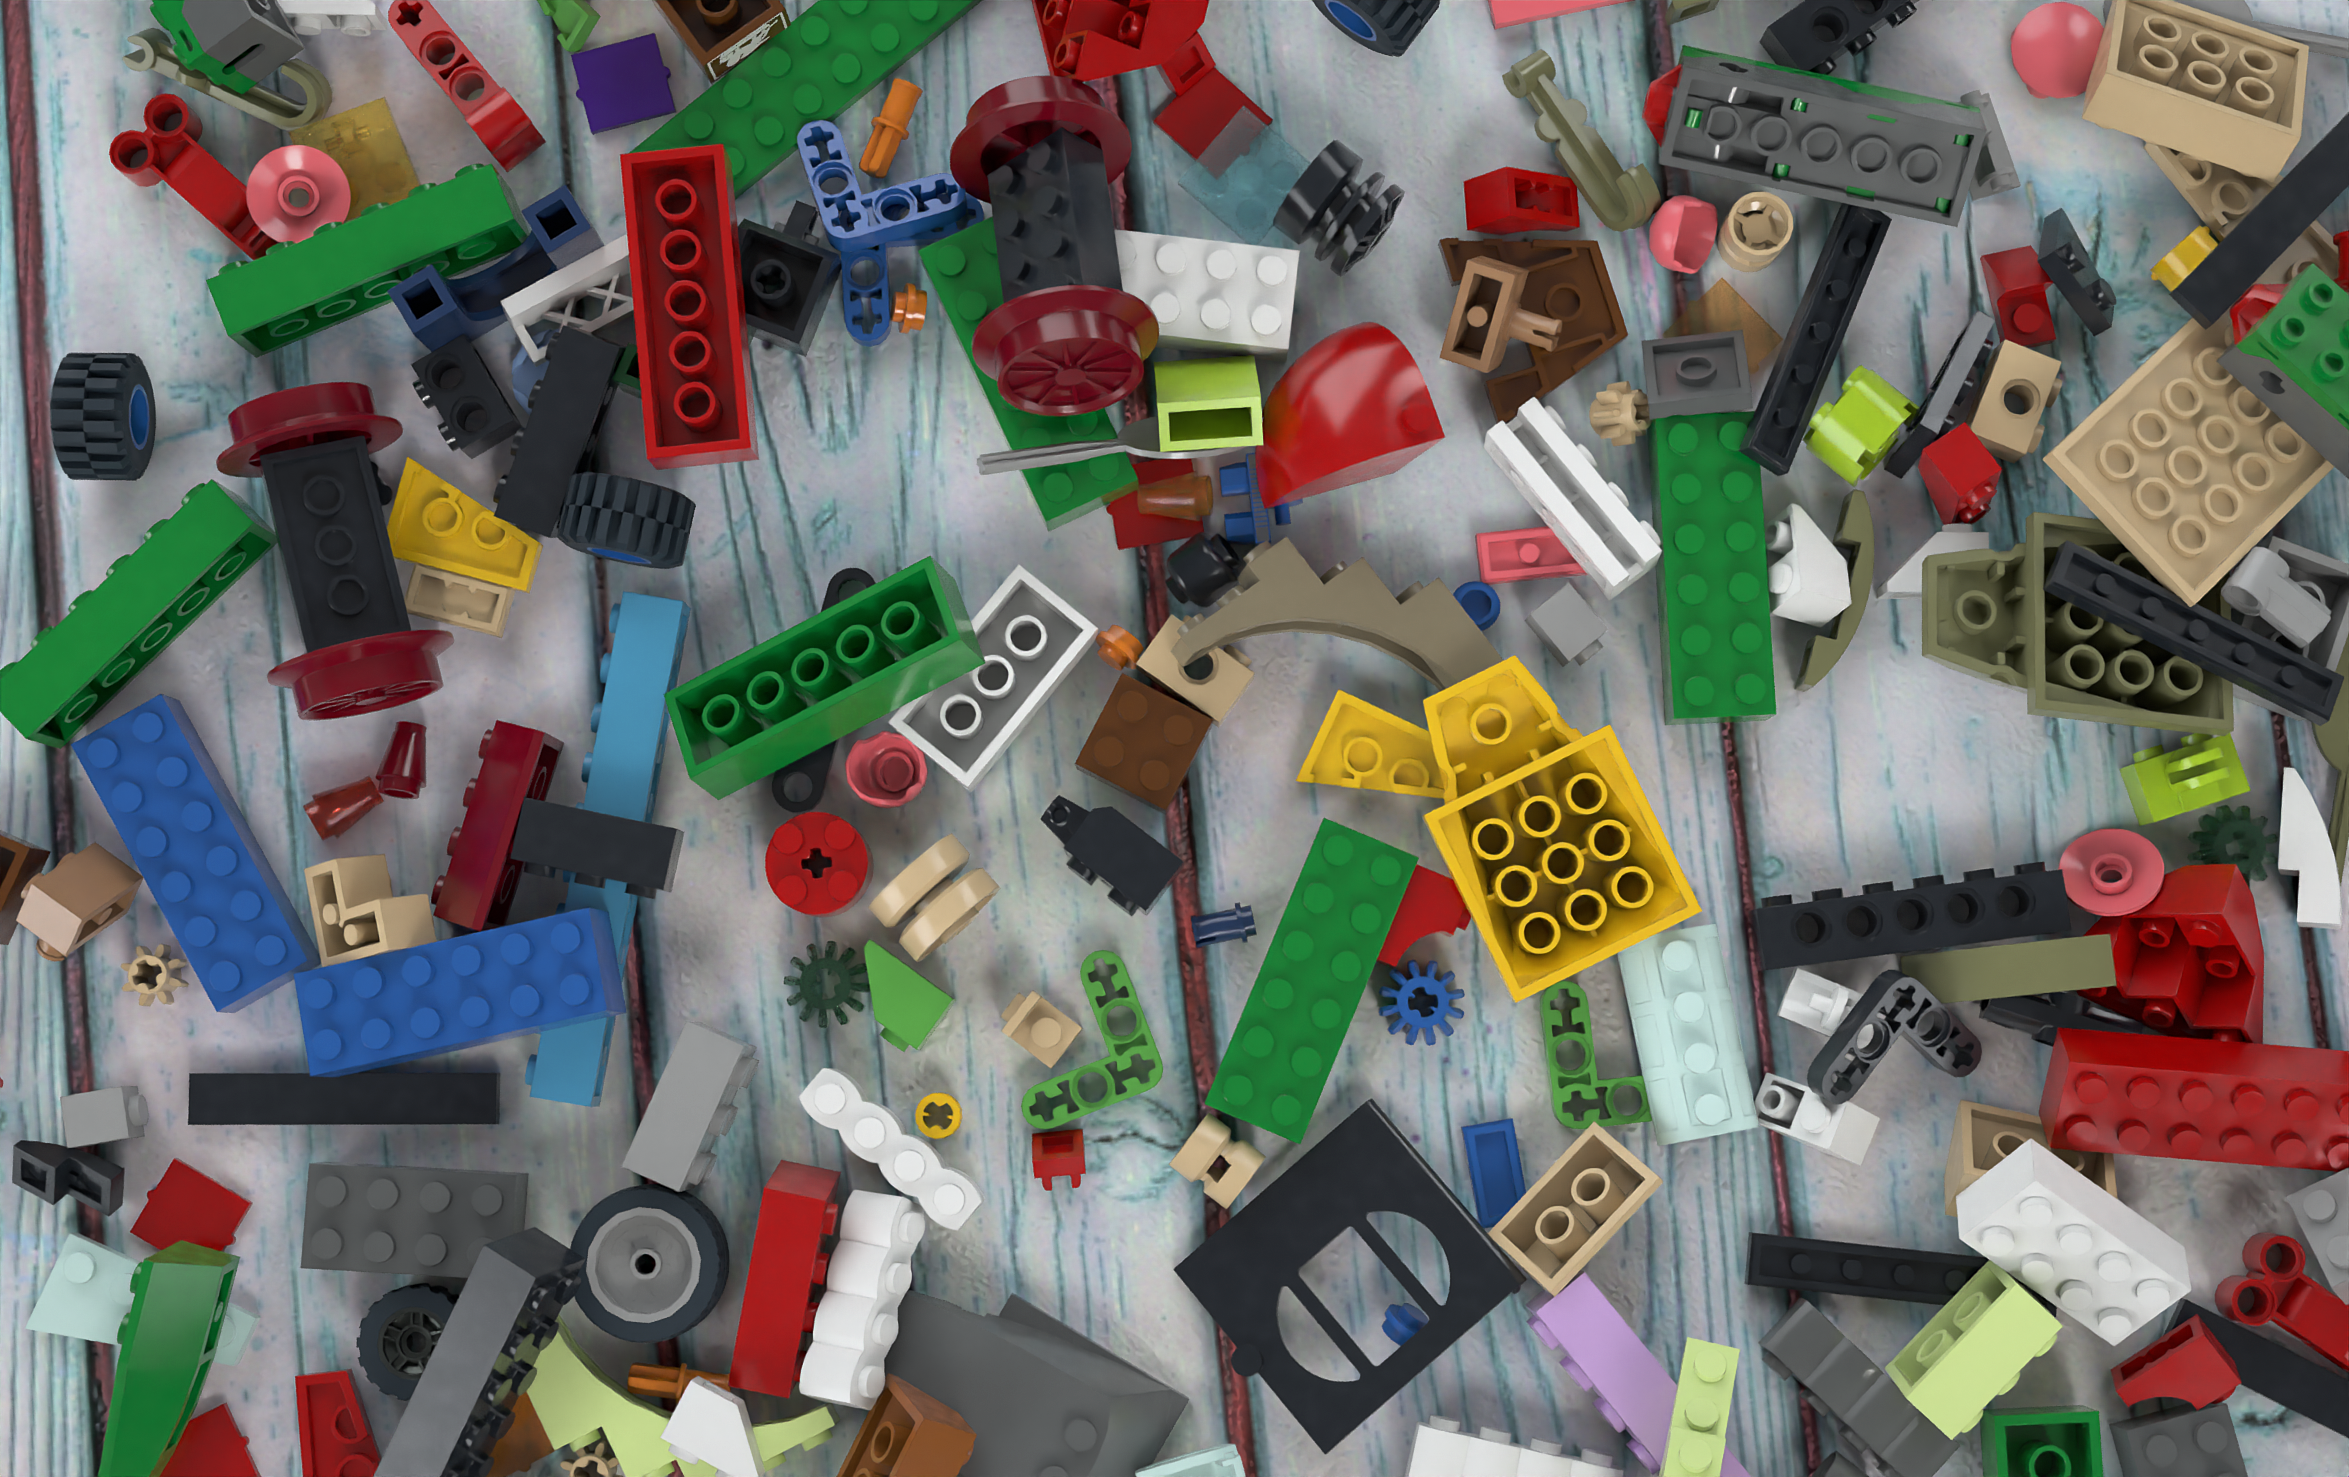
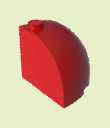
(1344, 416)

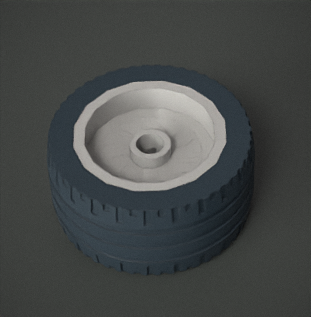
(688, 1257)

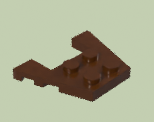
(1563, 283)

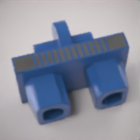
(1251, 526)

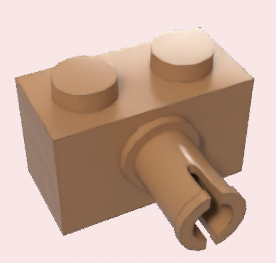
(1491, 314)
(77, 900)

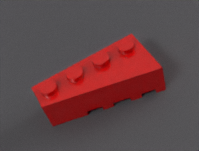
(783, 1278)

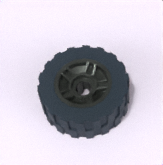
(387, 1336)

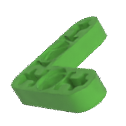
(1119, 1047)
(1584, 1077)

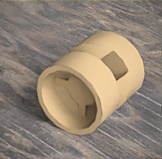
(1754, 231)
(1201, 1150)

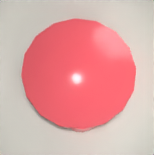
(2056, 49)

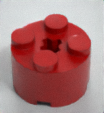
(796, 845)

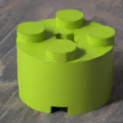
(1860, 425)

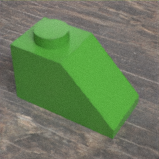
(903, 999)

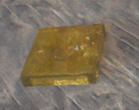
(367, 150)

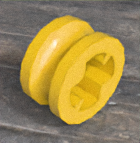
(937, 1131)

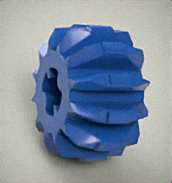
(1413, 1017)

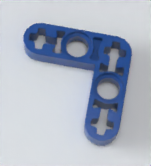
(867, 209)
(882, 308)

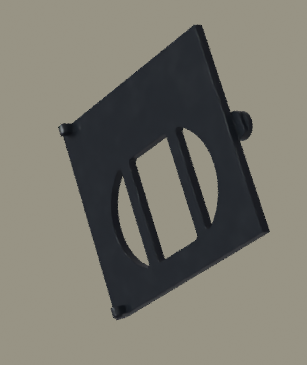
(1334, 1186)

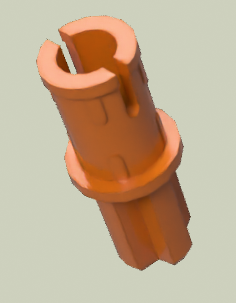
(890, 128)
(668, 1381)

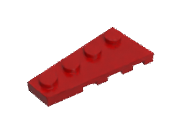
(334, 1426)

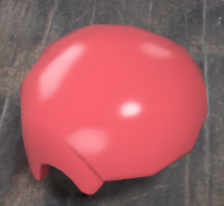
(1683, 233)
(886, 770)

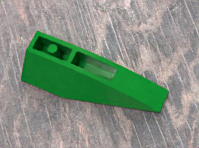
(165, 1355)

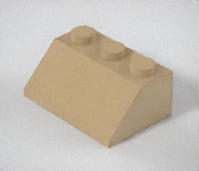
(1989, 1134)
(1574, 1208)

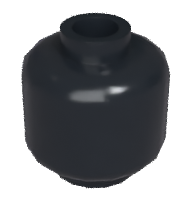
(1202, 569)

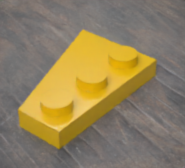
(454, 533)

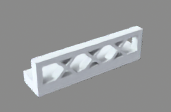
(565, 289)

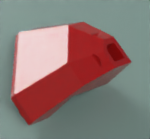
(1113, 36)
(2189, 958)

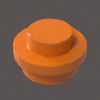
(909, 308)
(1119, 648)

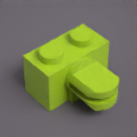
(2185, 778)

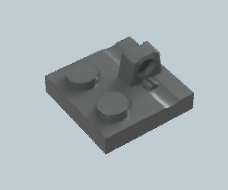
(1696, 374)

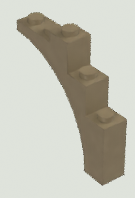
(1284, 594)

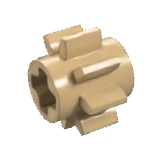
(1620, 413)
(166, 981)
(606, 1463)

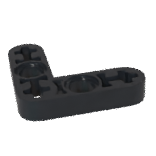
(1901, 1019)

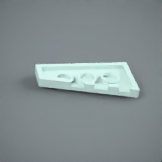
(92, 1295)

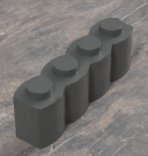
(1856, 1392)

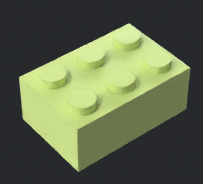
(1973, 1349)

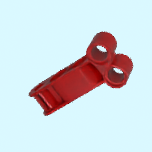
(492, 116)
(189, 171)
(2288, 1299)

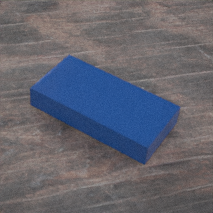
(1493, 1169)

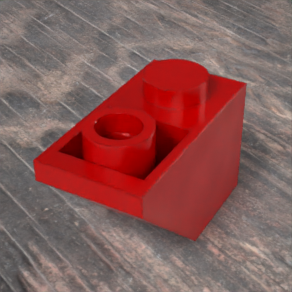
(1960, 476)

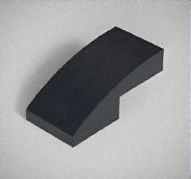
(55, 1171)

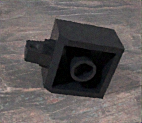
(807, 272)
(1114, 851)

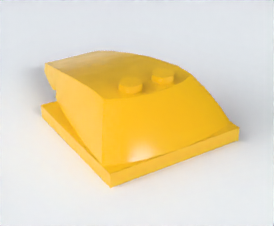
(1546, 832)

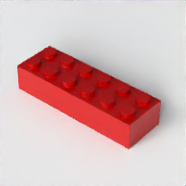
(689, 307)
(2197, 1099)

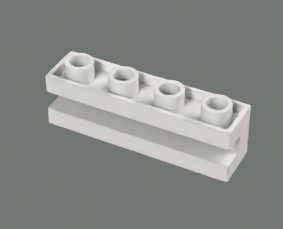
(1573, 497)

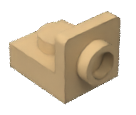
(1039, 1027)

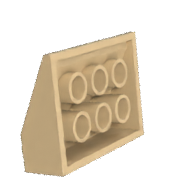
(2199, 85)

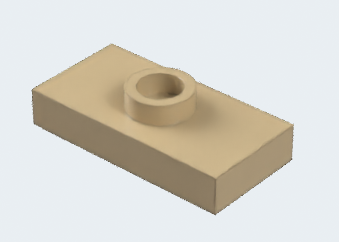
(458, 600)

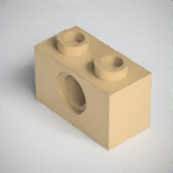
(2029, 377)
(1210, 696)

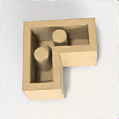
(358, 912)

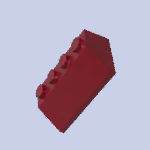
(481, 871)

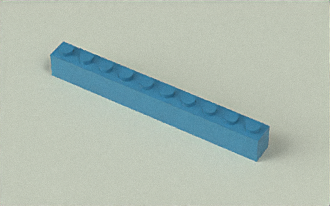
(622, 783)

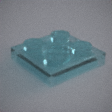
(1245, 176)

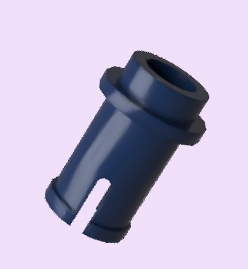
(1224, 926)

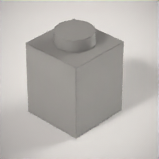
(1567, 626)
(104, 1116)

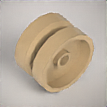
(940, 904)

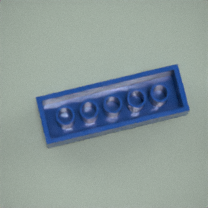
(196, 853)
(459, 993)

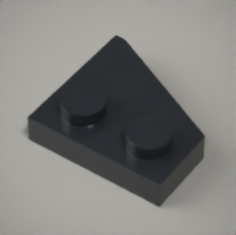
(2074, 274)

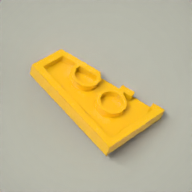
(1371, 751)

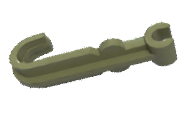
(257, 101)
(1616, 196)

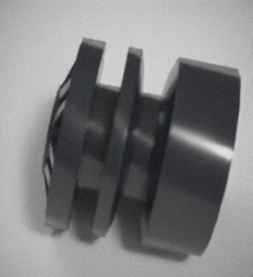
(1338, 208)

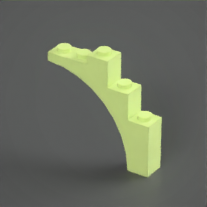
(578, 1398)
(1700, 1410)

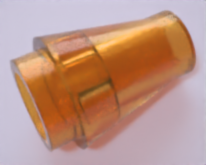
(1178, 497)

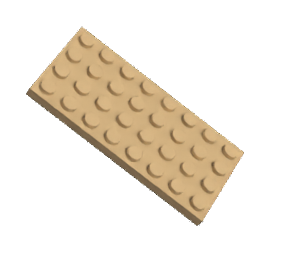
(2188, 456)

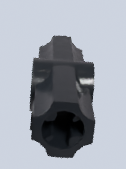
(2045, 1012)

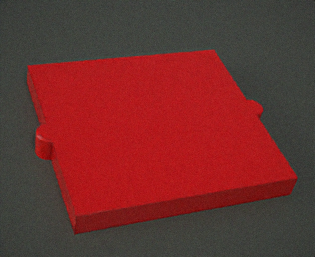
(1204, 112)
(1148, 529)
(190, 1209)
(212, 1448)

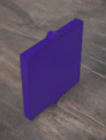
(623, 83)

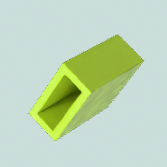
(1208, 403)

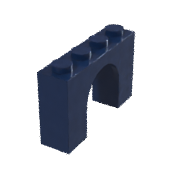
(471, 305)

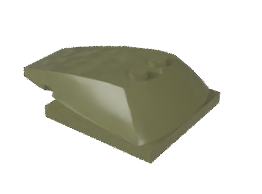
(1999, 625)

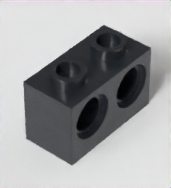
(474, 392)

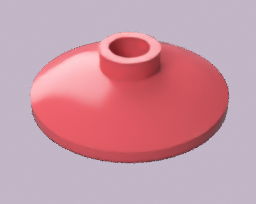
(293, 169)
(2107, 856)

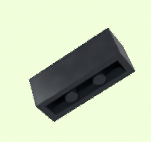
(597, 847)

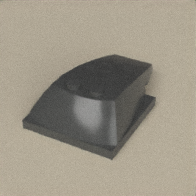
(1033, 1390)

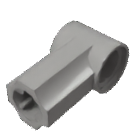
(2264, 589)

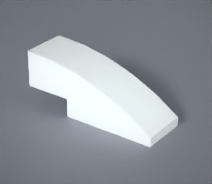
(2308, 854)

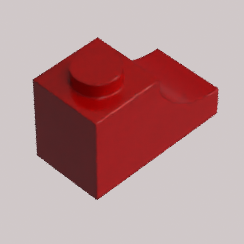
(1520, 202)
(1427, 908)
(2180, 1365)

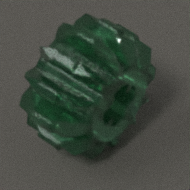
(2232, 827)
(811, 978)

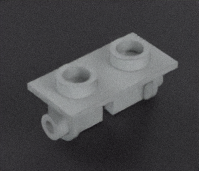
(1994, 166)

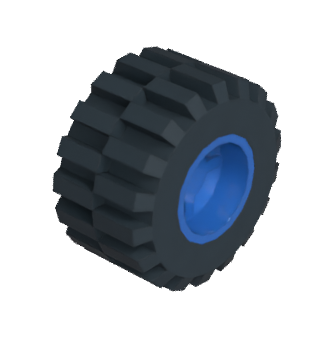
(1380, 24)
(103, 416)
(626, 520)

